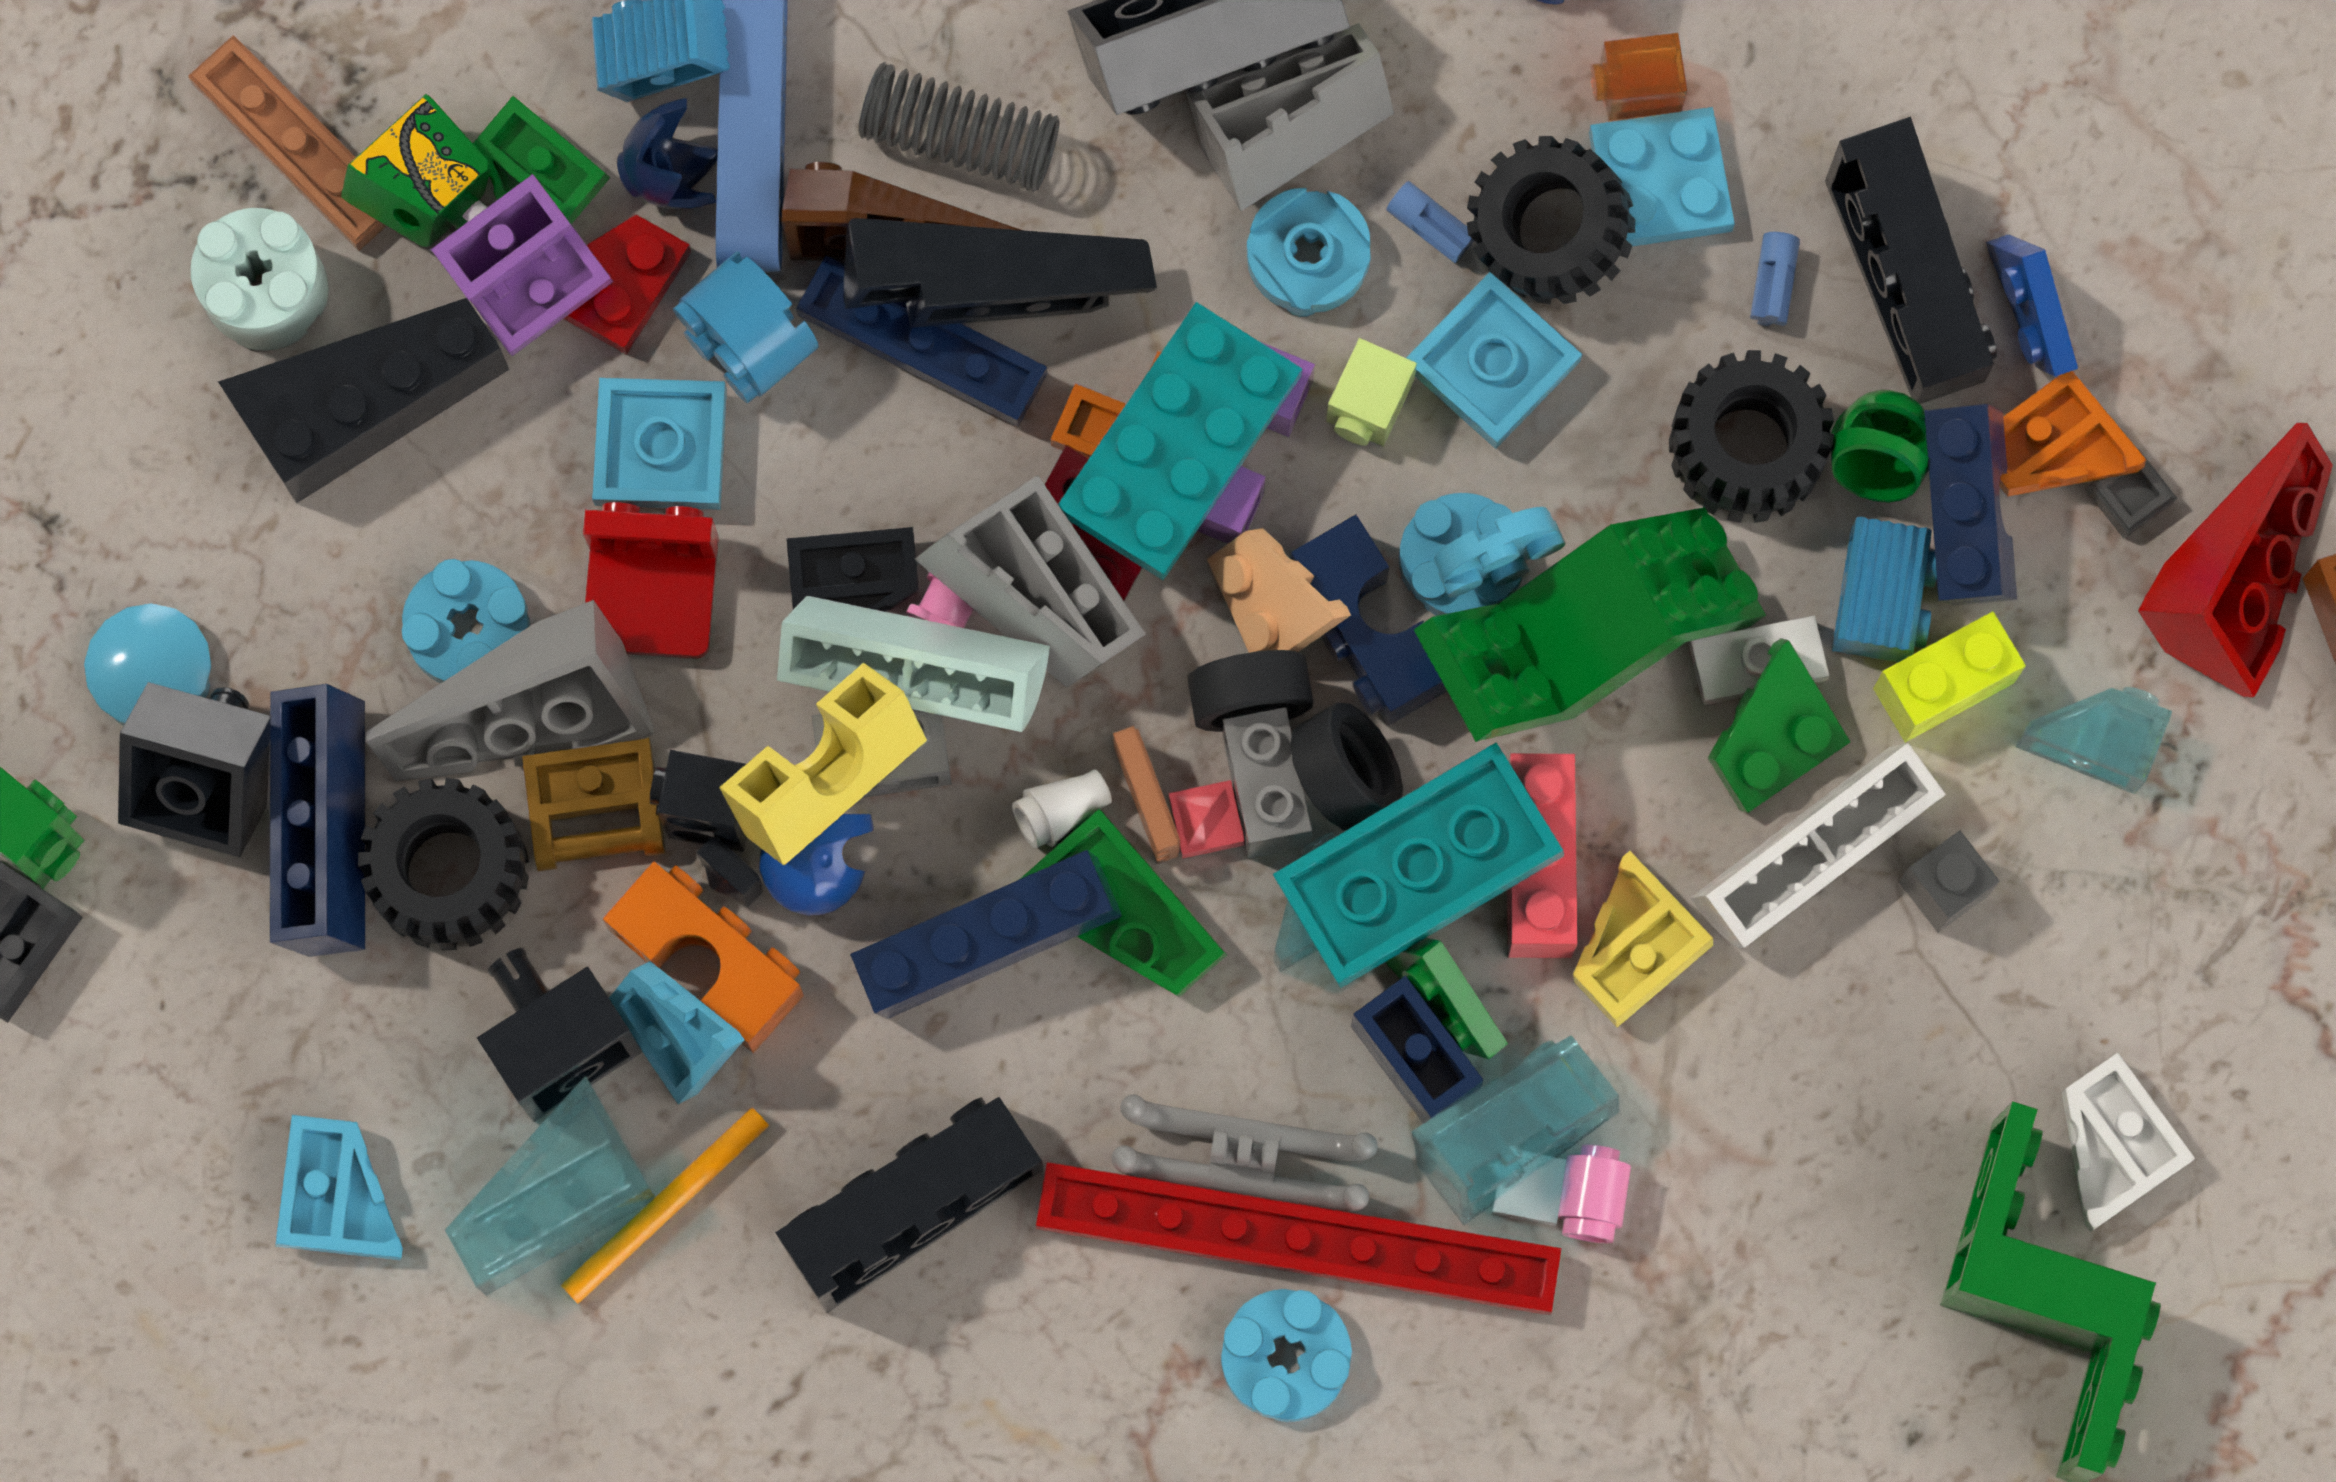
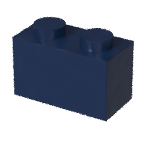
(1415, 1050)

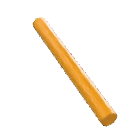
(665, 1205)

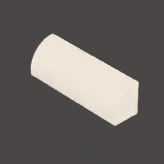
(1818, 845)

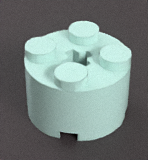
(292, 285)

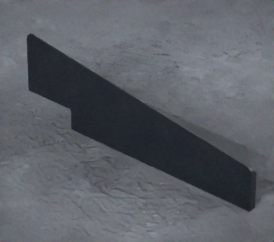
(988, 272)

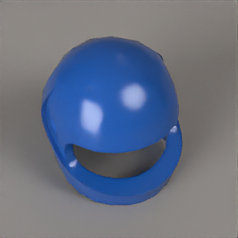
(817, 877)

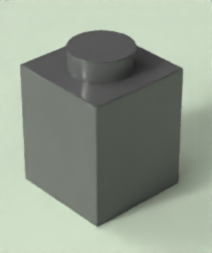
(1949, 881)

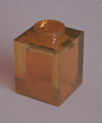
(1640, 77)

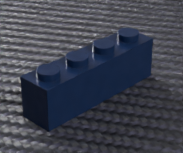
(317, 820)
(986, 935)

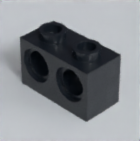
(692, 802)

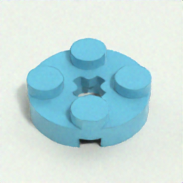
(1314, 216)
(1432, 529)
(1498, 552)
(451, 590)
(1301, 1320)

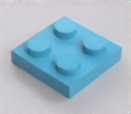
(1671, 173)
(1493, 360)
(660, 443)

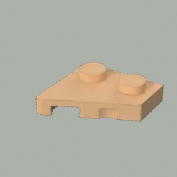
(1272, 594)

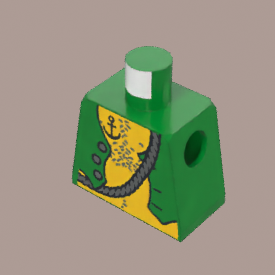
(419, 175)

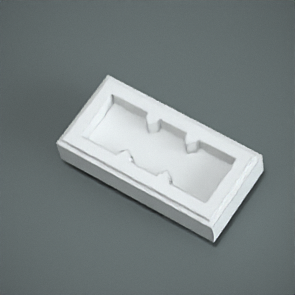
(1736, 659)

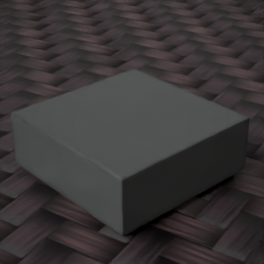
(2131, 498)

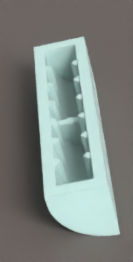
(934, 663)

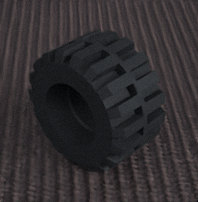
(1511, 190)
(1761, 388)
(411, 823)

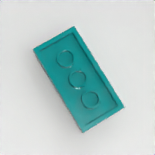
(1179, 440)
(1418, 864)

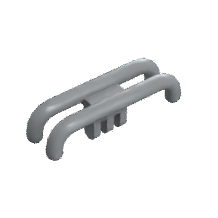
(1244, 1155)

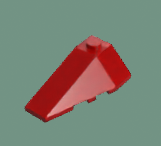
(2228, 580)

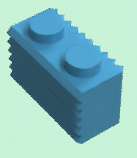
(658, 45)
(1884, 590)

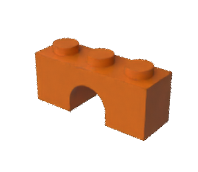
(665, 915)

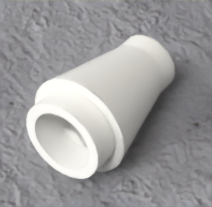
(1058, 808)

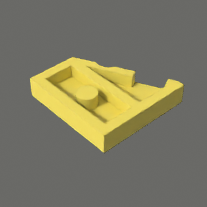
(1637, 943)

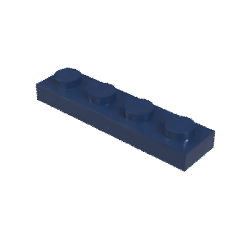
(941, 354)

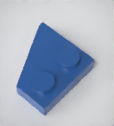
(2035, 303)

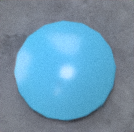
(144, 647)

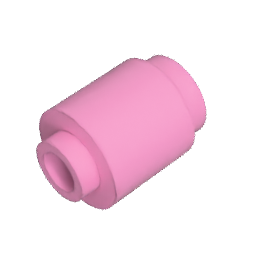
(1594, 1194)

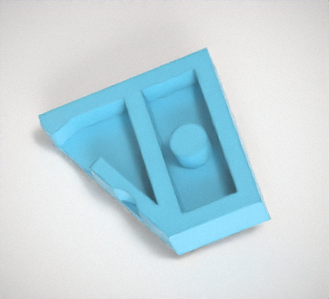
(674, 1030)
(332, 1193)

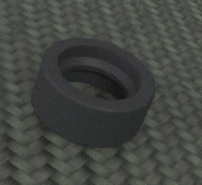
(1249, 686)
(1345, 765)

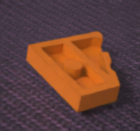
(2064, 440)

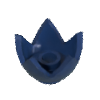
(665, 167)

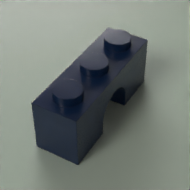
(1969, 534)
(1390, 667)

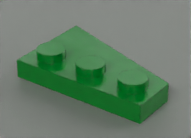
(1156, 929)

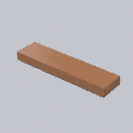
(284, 134)

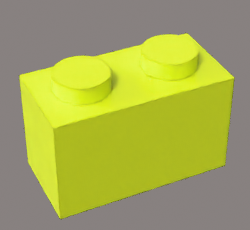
(1949, 676)

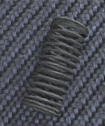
(1038, 143)

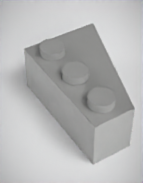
(1290, 114)
(1036, 581)

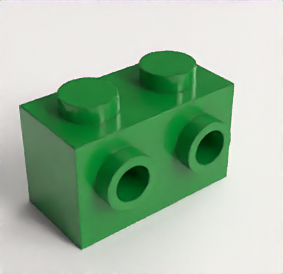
(36, 831)

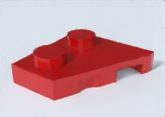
(643, 266)

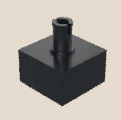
(194, 767)
(554, 1035)

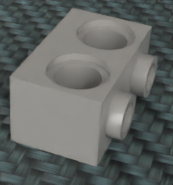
(1266, 783)

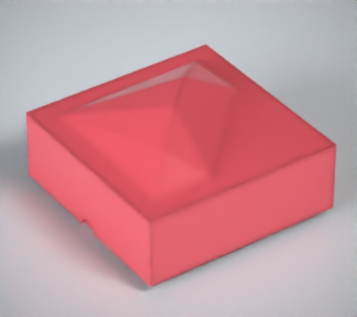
(1206, 819)

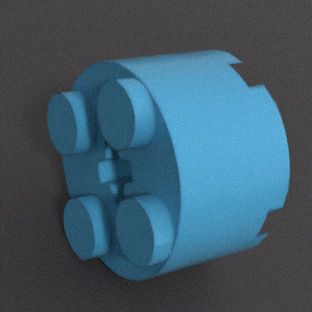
(745, 325)

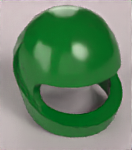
(1881, 447)

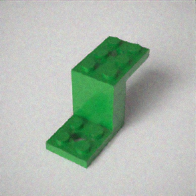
(1590, 622)
(2051, 1296)

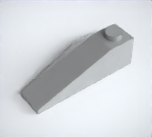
(537, 693)

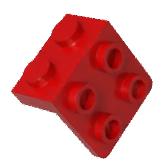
(653, 577)

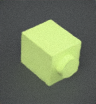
(1370, 394)

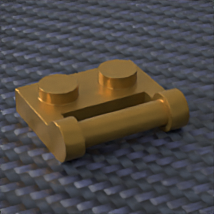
(586, 784)

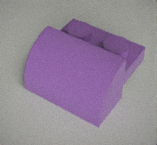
(522, 265)

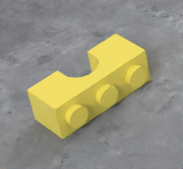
(863, 740)

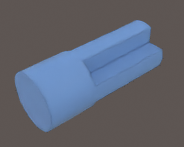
(1430, 221)
(1775, 278)

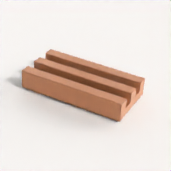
(1146, 794)

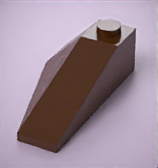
(825, 199)

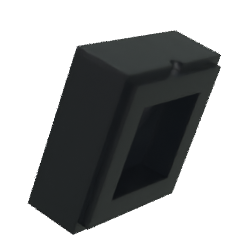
(729, 873)

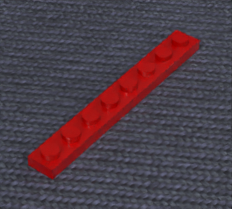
(1298, 1238)

